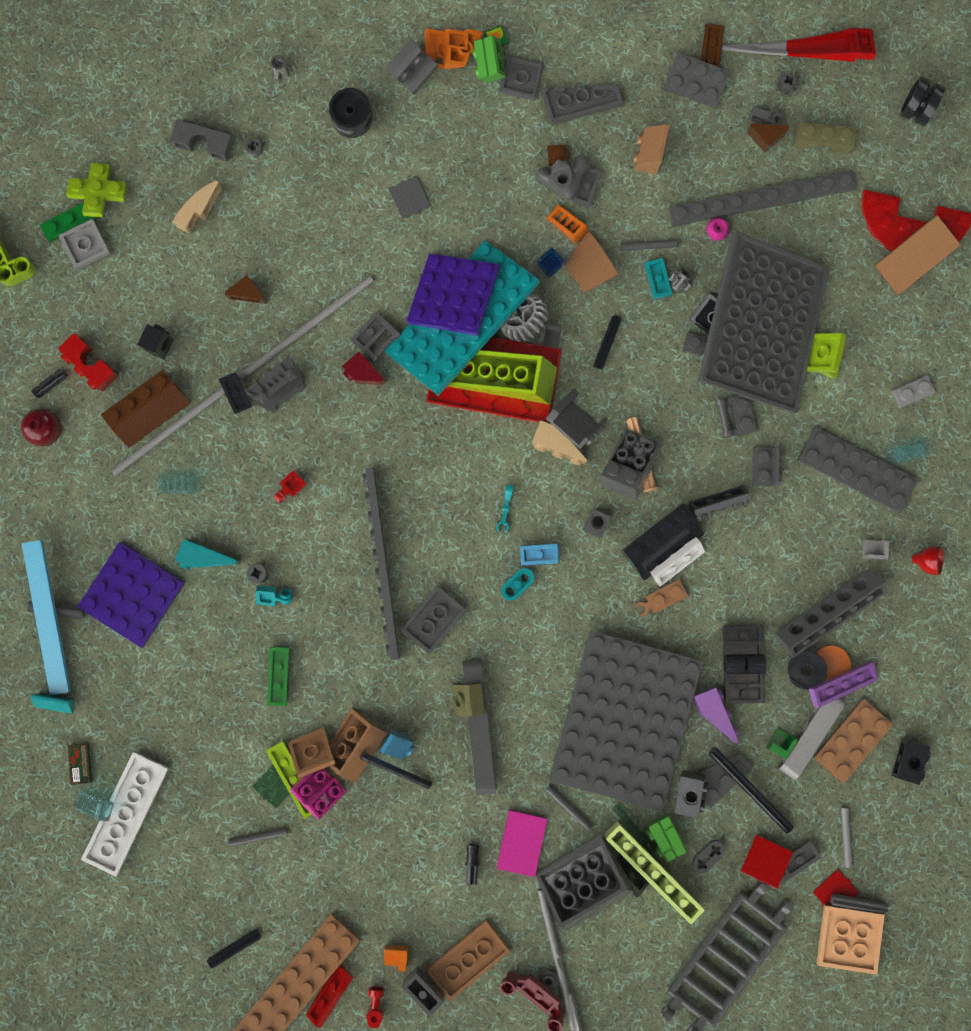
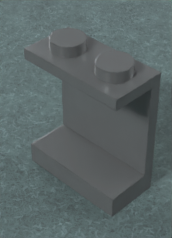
(575, 422)

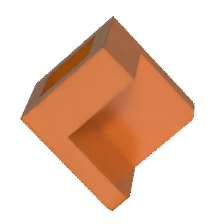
(396, 956)

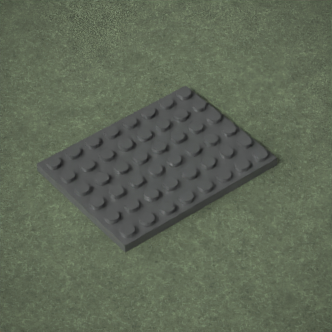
(764, 323)
(626, 720)

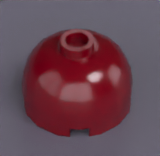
(41, 427)

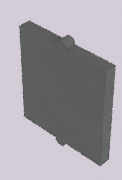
(409, 197)

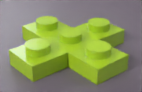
(96, 190)

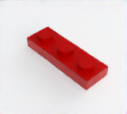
(329, 996)

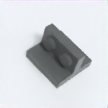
(412, 66)

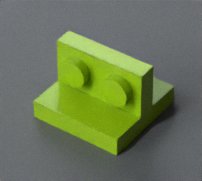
(826, 354)

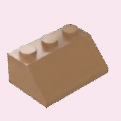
(352, 738)

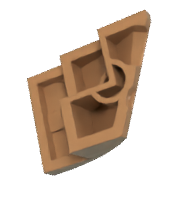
(590, 264)

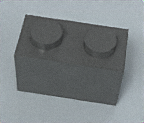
(423, 991)

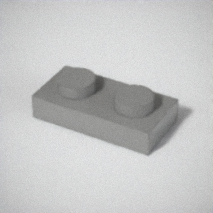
(913, 391)

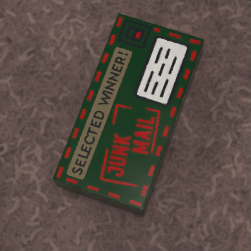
(79, 764)

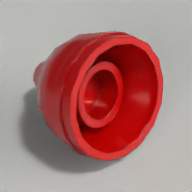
(930, 560)

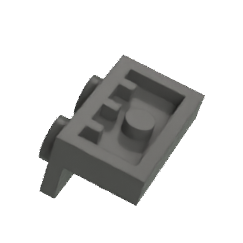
(766, 466)

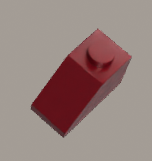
(361, 371)

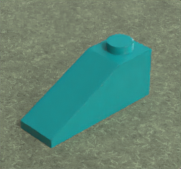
(198, 556)

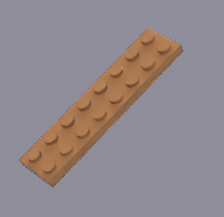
(301, 978)

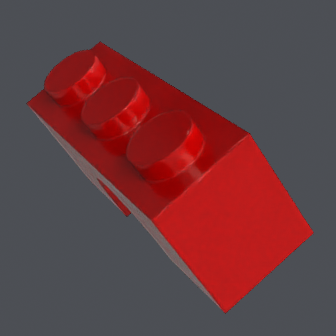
(76, 351)

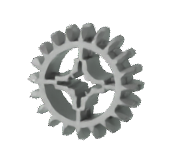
(526, 319)

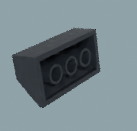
(662, 540)

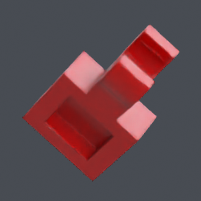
(291, 484)

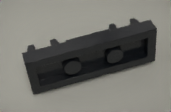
(719, 501)

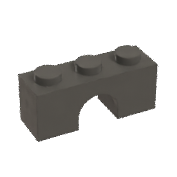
(187, 134)

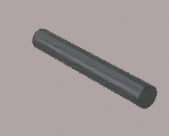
(648, 245)
(569, 808)
(258, 837)

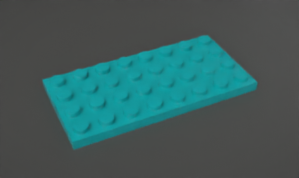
(440, 355)

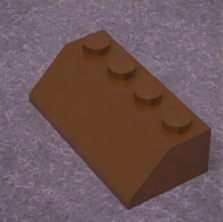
(145, 408)

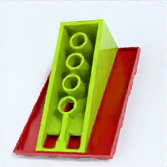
(505, 381)

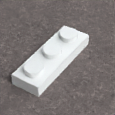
(677, 561)

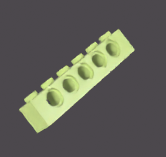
(653, 872)

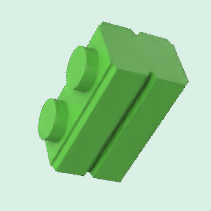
(489, 59)
(666, 837)

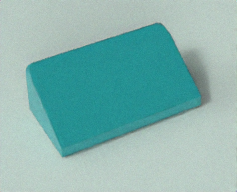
(53, 702)

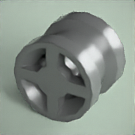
(260, 575)

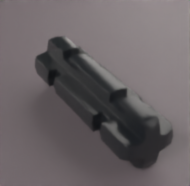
(49, 383)

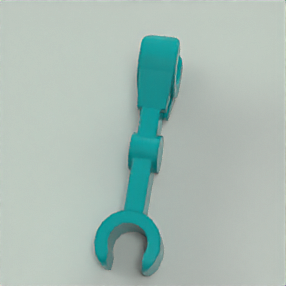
(508, 494)

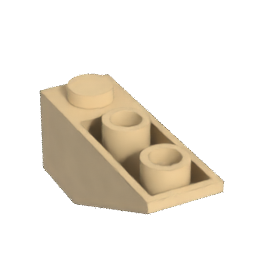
(551, 439)

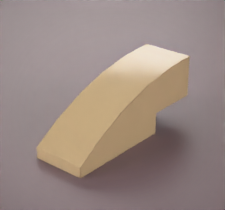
(197, 206)

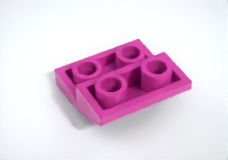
(318, 792)

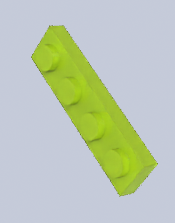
(283, 762)

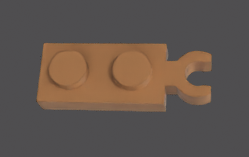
(663, 597)

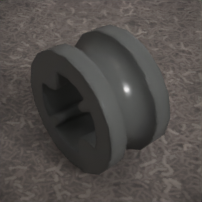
(258, 150)

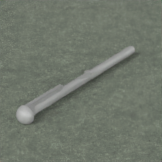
(568, 998)

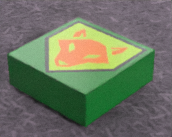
(499, 33)

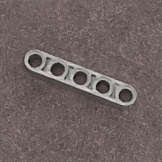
(811, 737)

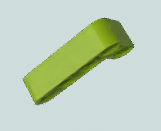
(14, 267)

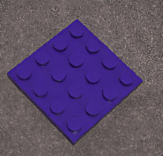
(453, 294)
(131, 594)

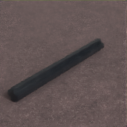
(751, 790)

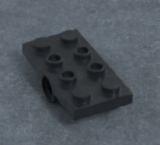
(743, 664)

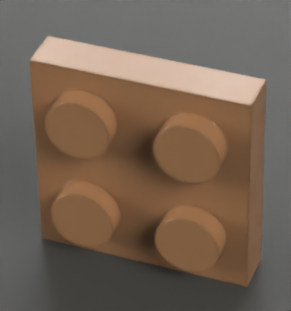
(311, 752)

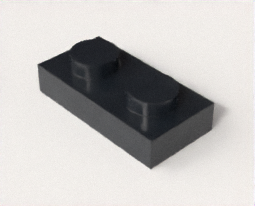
(235, 392)
(637, 881)

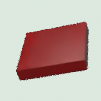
(766, 862)

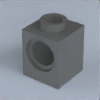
(597, 531)

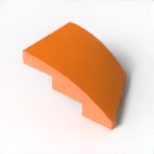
(450, 45)

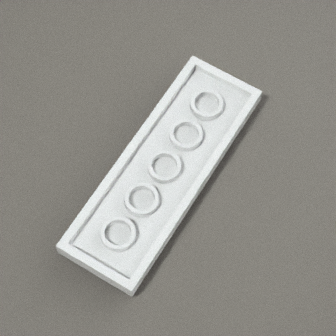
(132, 802)

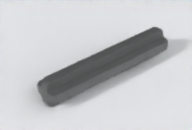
(63, 611)
(859, 903)

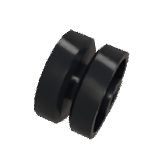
(922, 101)
(350, 112)

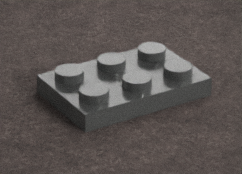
(696, 80)
(433, 620)

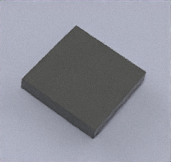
(521, 78)

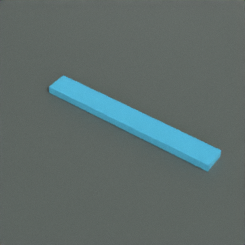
(46, 617)

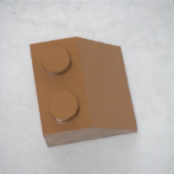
(651, 148)

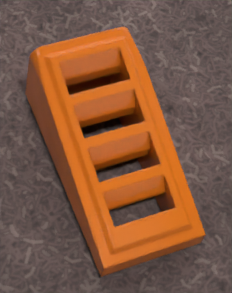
(581, 231)

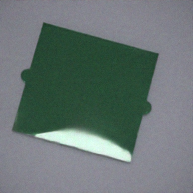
(271, 787)

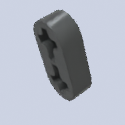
(712, 859)

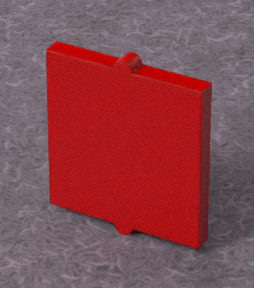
(836, 884)

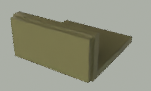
(468, 699)

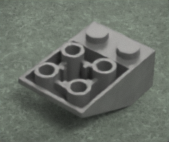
(630, 464)

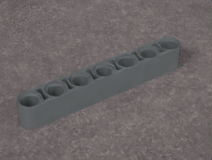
(480, 734)

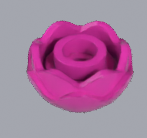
(716, 234)

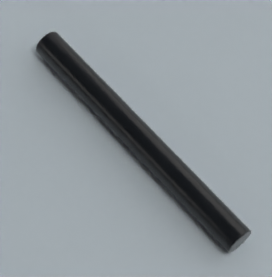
(395, 770)

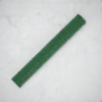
(634, 829)

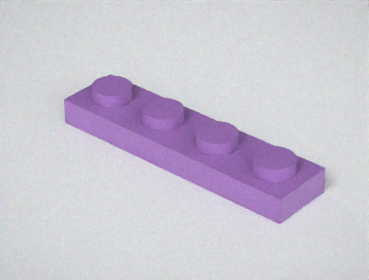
(843, 684)

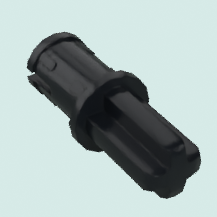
(472, 864)

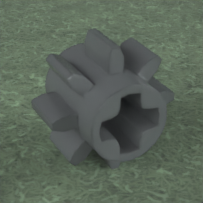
(790, 80)
(680, 280)

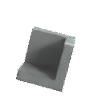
(875, 549)

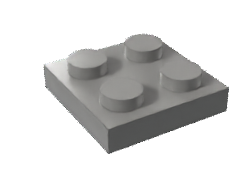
(84, 244)

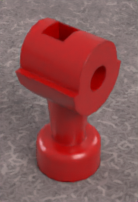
(375, 1014)

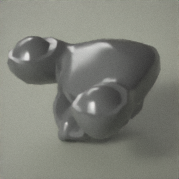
(564, 178)

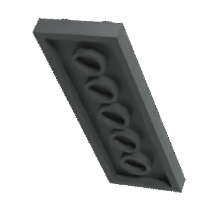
(857, 470)

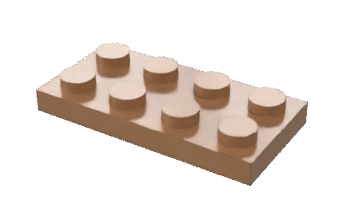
(853, 740)

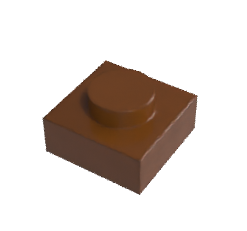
(556, 152)

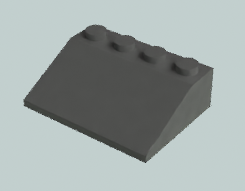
(584, 883)

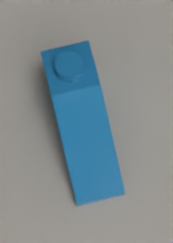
(398, 745)

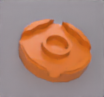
(836, 660)

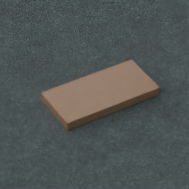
(917, 255)
(468, 960)

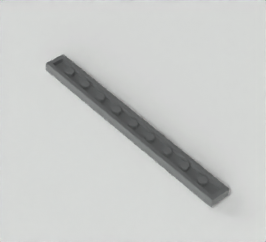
(762, 198)
(382, 572)

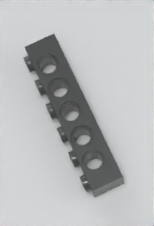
(828, 621)

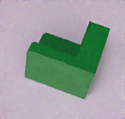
(781, 743)

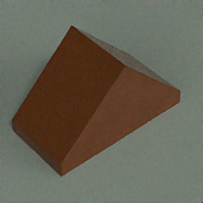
(766, 134)
(245, 291)

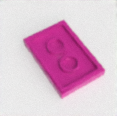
(521, 843)

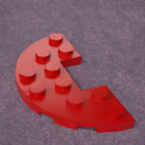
(891, 230)

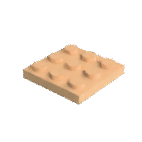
(850, 939)

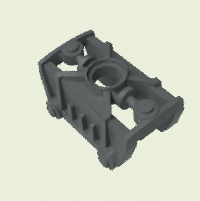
(276, 385)

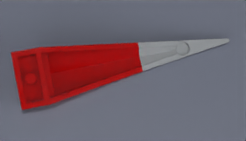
(840, 45)

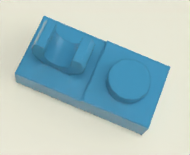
(540, 554)

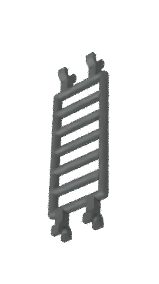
(750, 900)

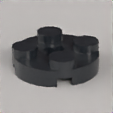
(805, 659)

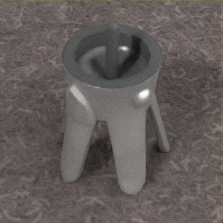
(278, 65)

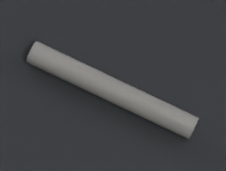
(846, 837)

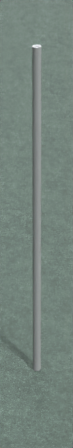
(243, 375)

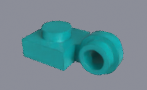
(268, 596)

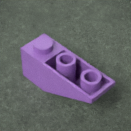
(711, 708)

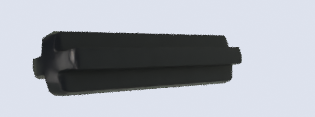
(607, 342)
(233, 948)

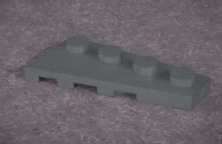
(572, 103)

